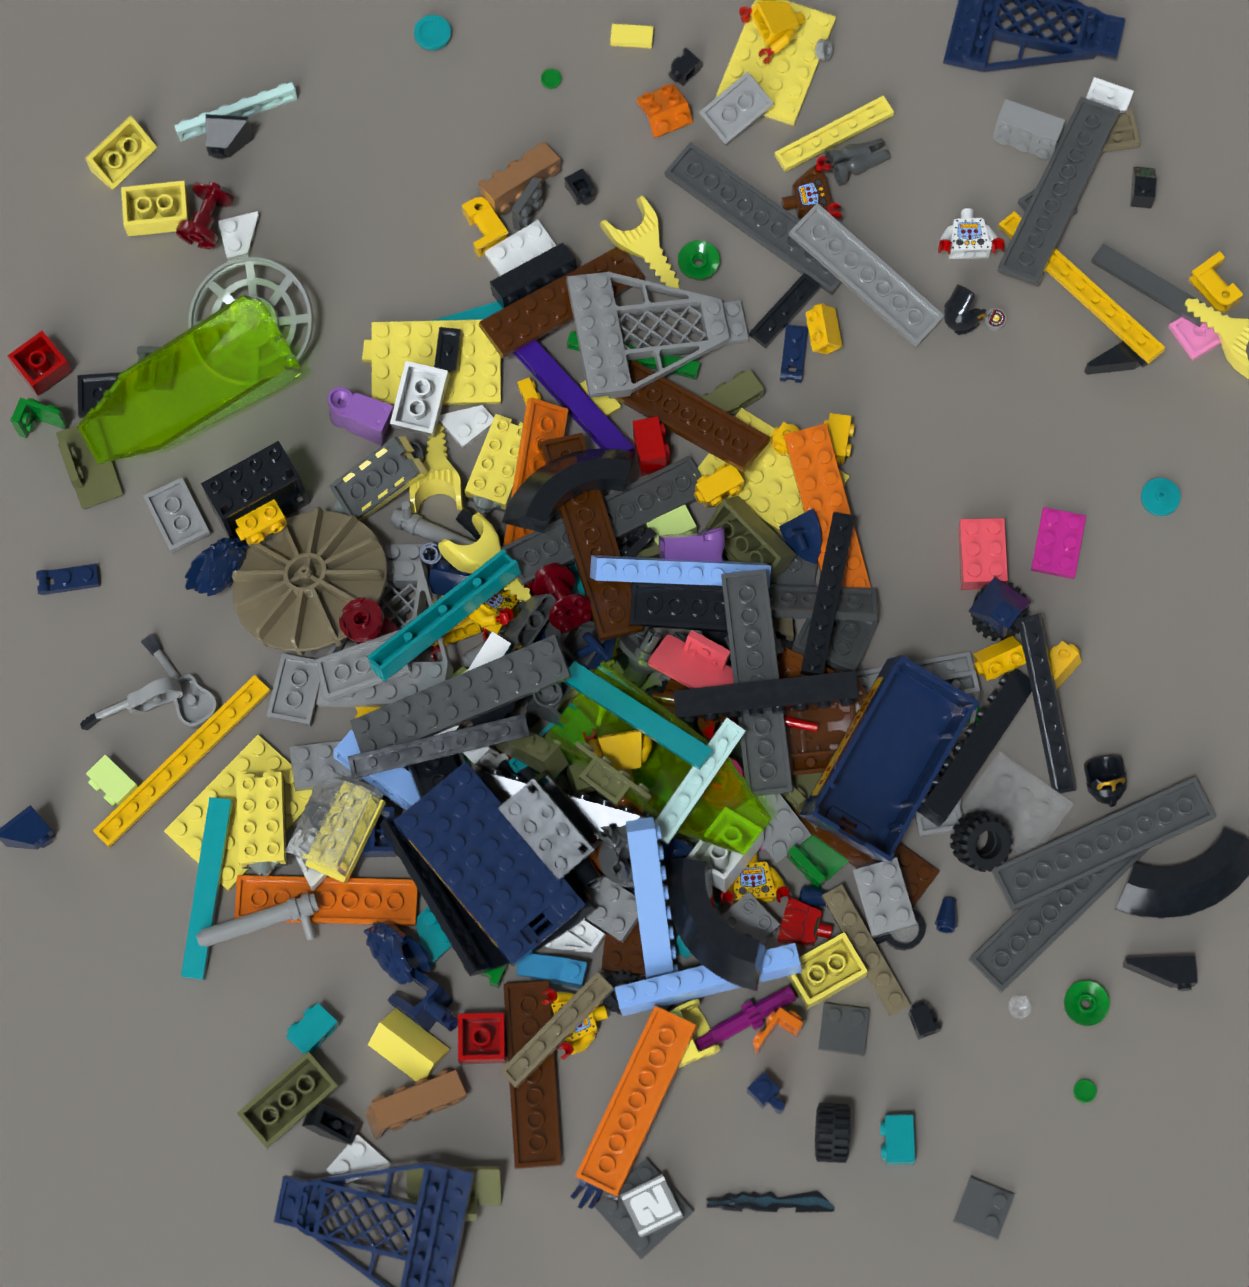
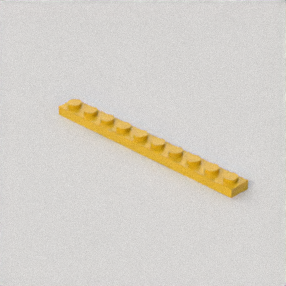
(1095, 300)
(181, 761)

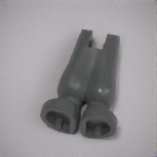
(858, 158)

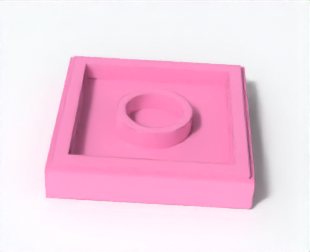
(1194, 339)

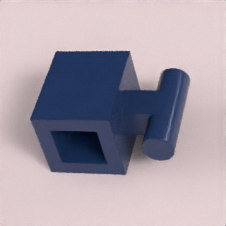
(764, 1091)

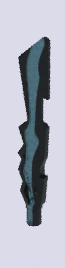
(769, 1202)

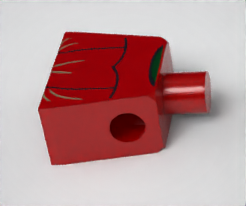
(802, 924)

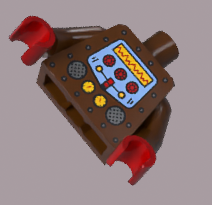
(810, 190)

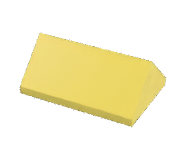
(120, 153)
(407, 1045)

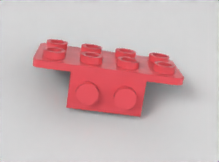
(693, 663)

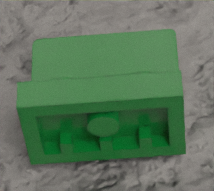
(30, 410)
(816, 861)

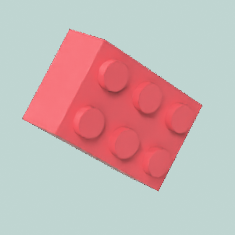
(982, 552)

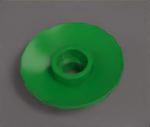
(698, 251)
(1094, 995)

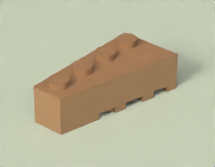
(507, 186)
(414, 1102)

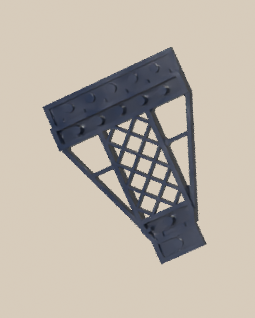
(975, 30)
(435, 1228)

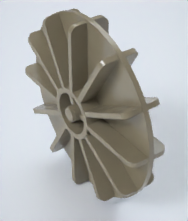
(304, 577)

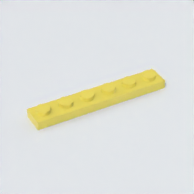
(834, 133)

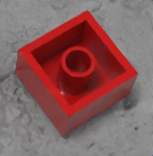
(39, 363)
(650, 445)
(482, 1038)

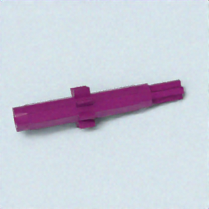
(750, 1016)

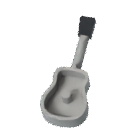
(143, 700)
(196, 703)

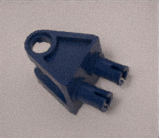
(432, 1007)

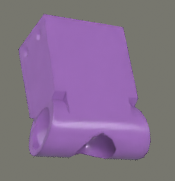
(360, 414)
(693, 546)

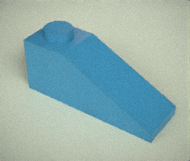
(555, 969)

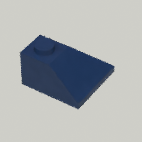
(999, 606)
(26, 831)

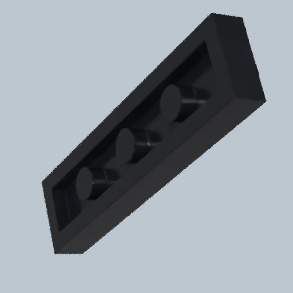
(784, 310)

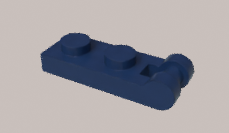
(793, 353)
(68, 579)

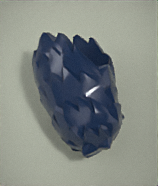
(214, 566)
(396, 952)

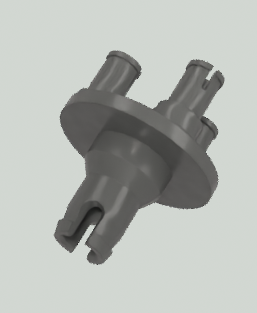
(639, 649)
(615, 855)

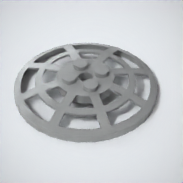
(252, 282)

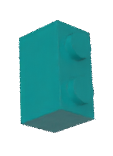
(312, 1029)
(898, 1140)

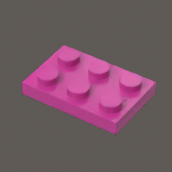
(1058, 543)

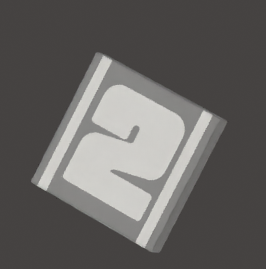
(651, 1206)

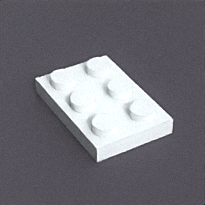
(519, 248)

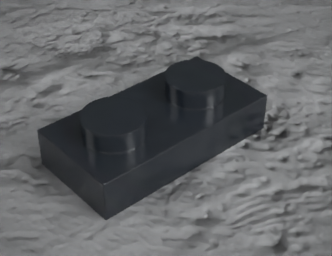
(447, 349)

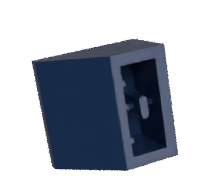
(445, 577)
(378, 844)

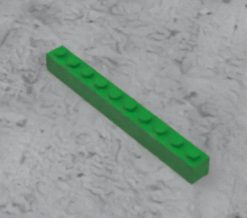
(689, 370)

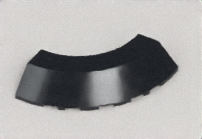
(563, 480)
(1188, 887)
(704, 929)

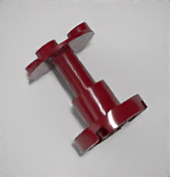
(199, 227)
(569, 608)
(364, 621)

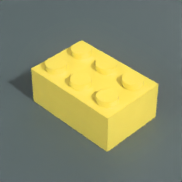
(154, 207)
(827, 971)

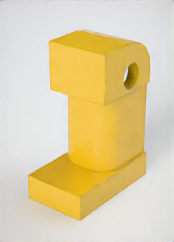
(480, 213)
(1213, 287)

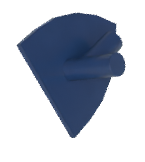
(804, 536)
(603, 652)

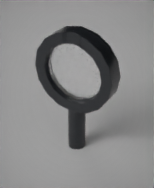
(907, 938)

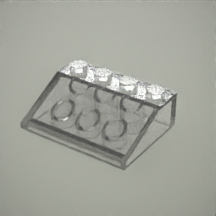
(1021, 801)
(334, 822)

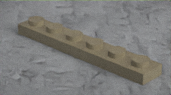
(863, 943)
(557, 1030)

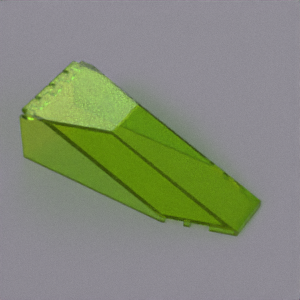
(191, 383)
(724, 813)

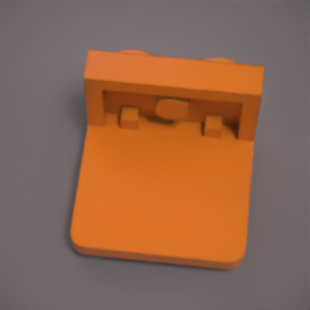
(665, 109)
(788, 1021)

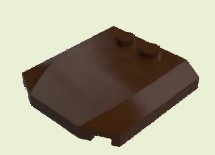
(812, 750)

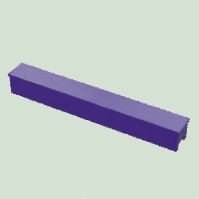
(570, 396)

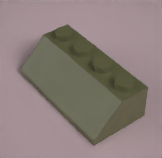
(750, 537)
(287, 1100)

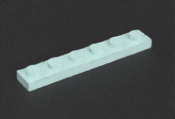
(244, 107)
(697, 780)

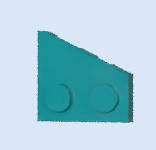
(431, 936)

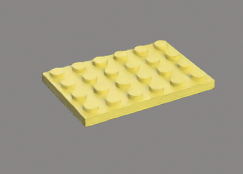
(790, 70)
(478, 363)
(767, 482)
(255, 759)

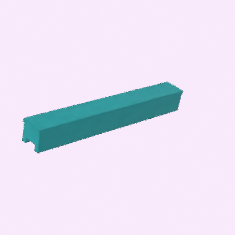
(443, 615)

